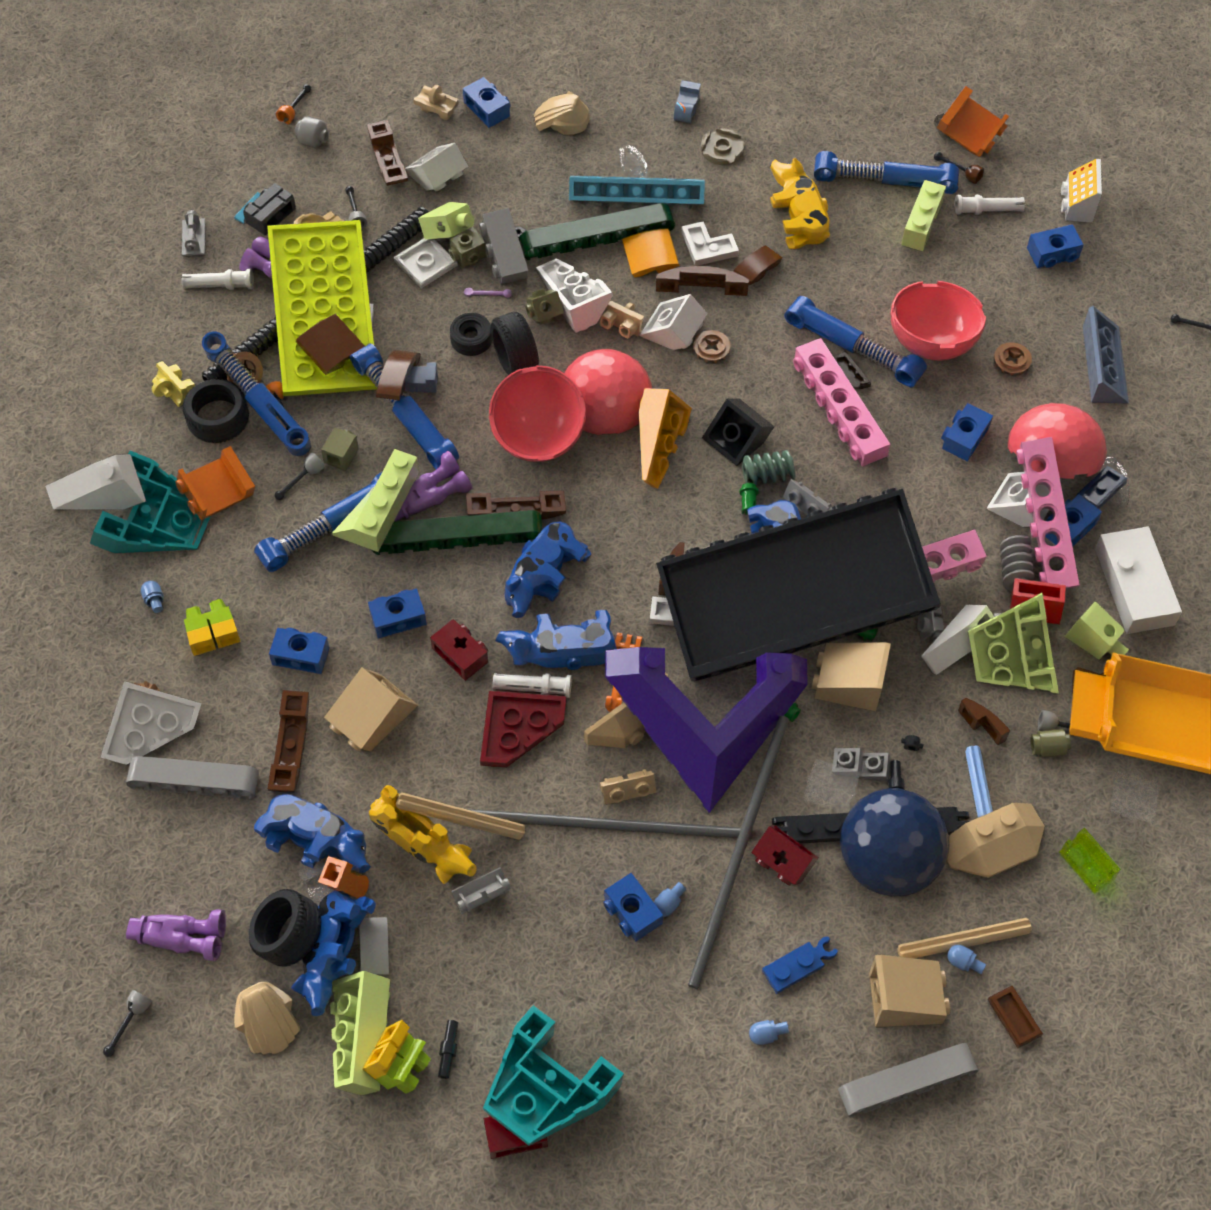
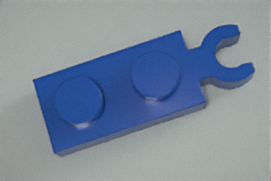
(797, 965)

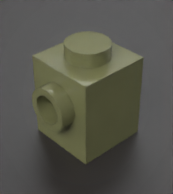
(340, 448)

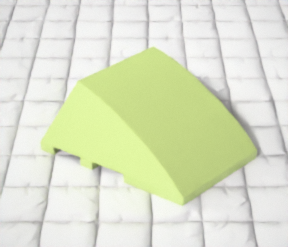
(1015, 648)

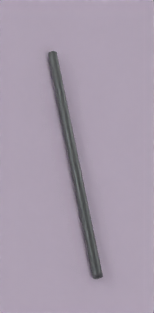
(616, 824)
(738, 853)

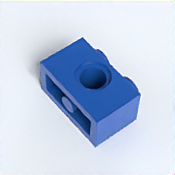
(486, 102)
(1055, 246)
(974, 423)
(1082, 515)
(388, 623)
(288, 640)
(630, 892)

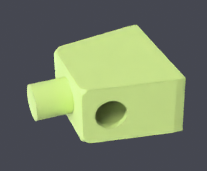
(454, 219)
(1097, 633)

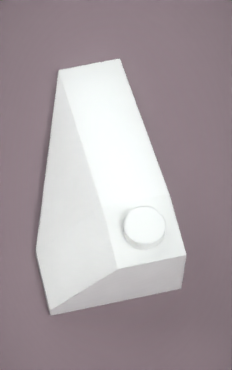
(579, 295)
(101, 485)

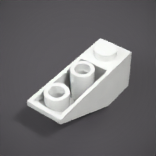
(954, 640)

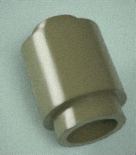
(1050, 743)

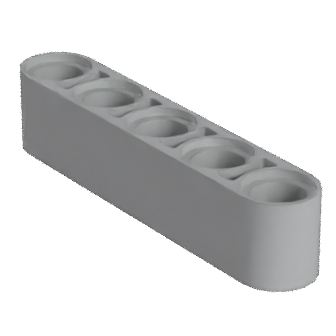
(192, 776)
(907, 1078)

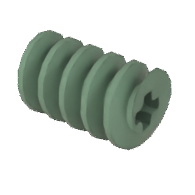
(768, 466)

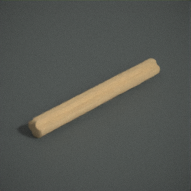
(460, 816)
(966, 938)

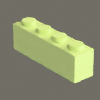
(376, 512)
(360, 1020)

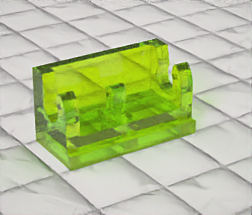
(1090, 861)

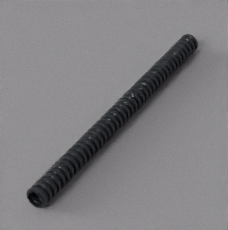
(373, 255)

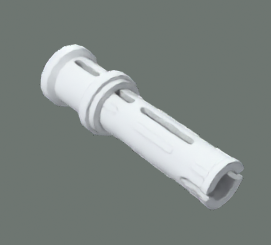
(978, 204)
(229, 279)
(546, 684)

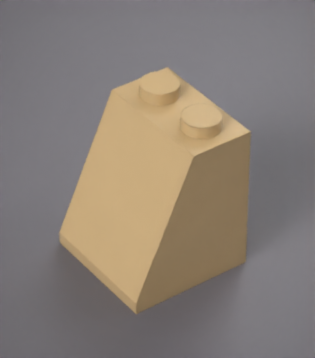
(851, 673)
(369, 710)
(907, 991)

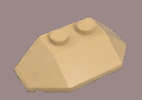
(616, 729)
(996, 841)

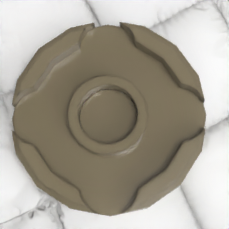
(722, 146)

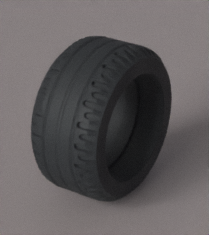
(514, 342)
(220, 429)
(300, 934)

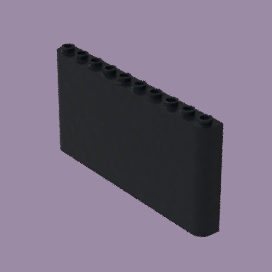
(798, 584)

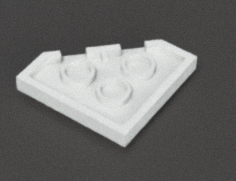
(146, 721)

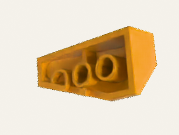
(661, 421)

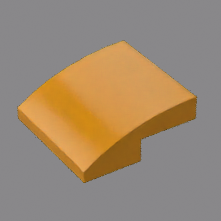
(650, 252)

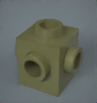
(467, 247)
(544, 306)

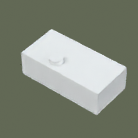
(1138, 580)

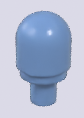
(152, 595)
(669, 899)
(965, 959)
(766, 1031)

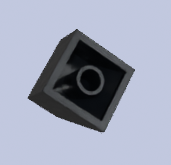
(737, 430)

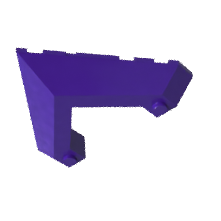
(703, 753)

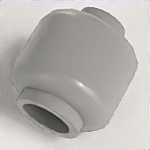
(311, 131)

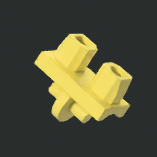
(169, 383)

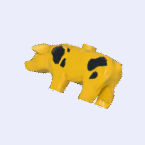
(806, 207)
(420, 837)

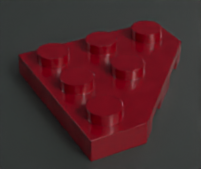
(518, 724)

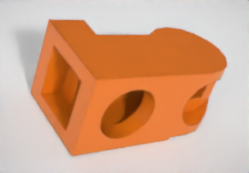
(339, 877)

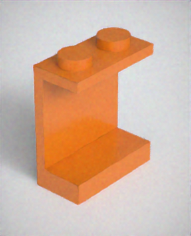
(971, 124)
(215, 485)

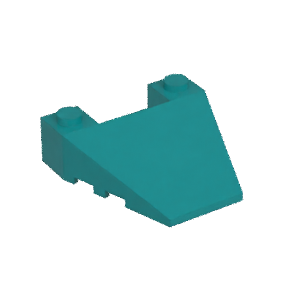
(154, 525)
(537, 1094)

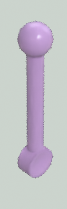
(506, 293)

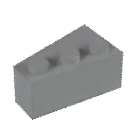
(503, 246)

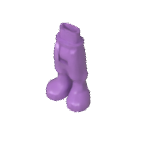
(254, 257)
(424, 490)
(173, 933)

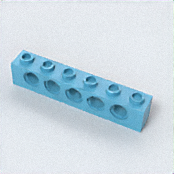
(636, 189)

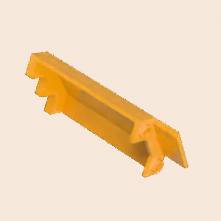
(1146, 711)

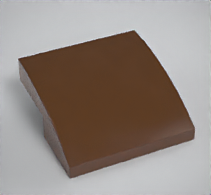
(329, 344)

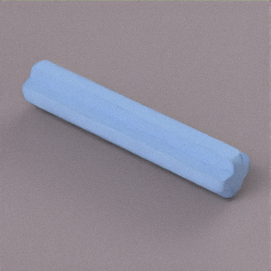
(978, 780)

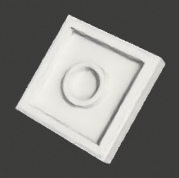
(425, 261)

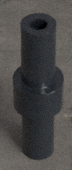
(896, 780)
(448, 1049)

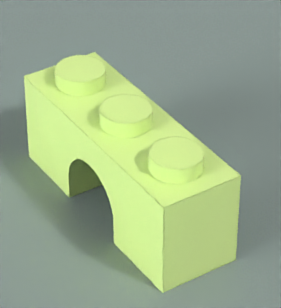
(923, 215)

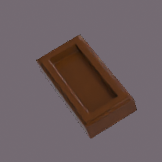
(1015, 1016)

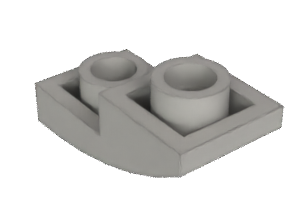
(870, 765)
(374, 945)

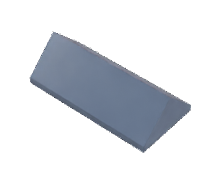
(1104, 359)

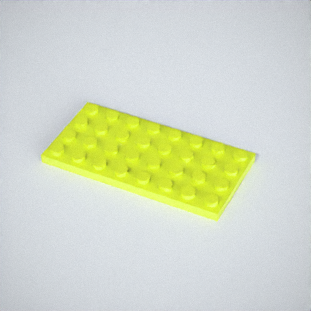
(316, 275)

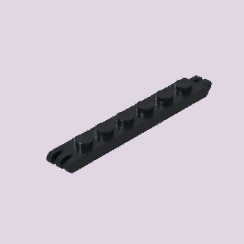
(828, 826)

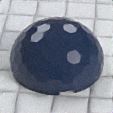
(894, 842)

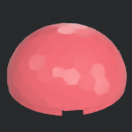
(937, 320)
(610, 388)
(537, 413)
(1075, 436)

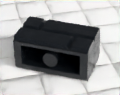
(269, 208)

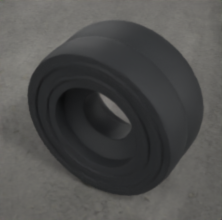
(466, 323)

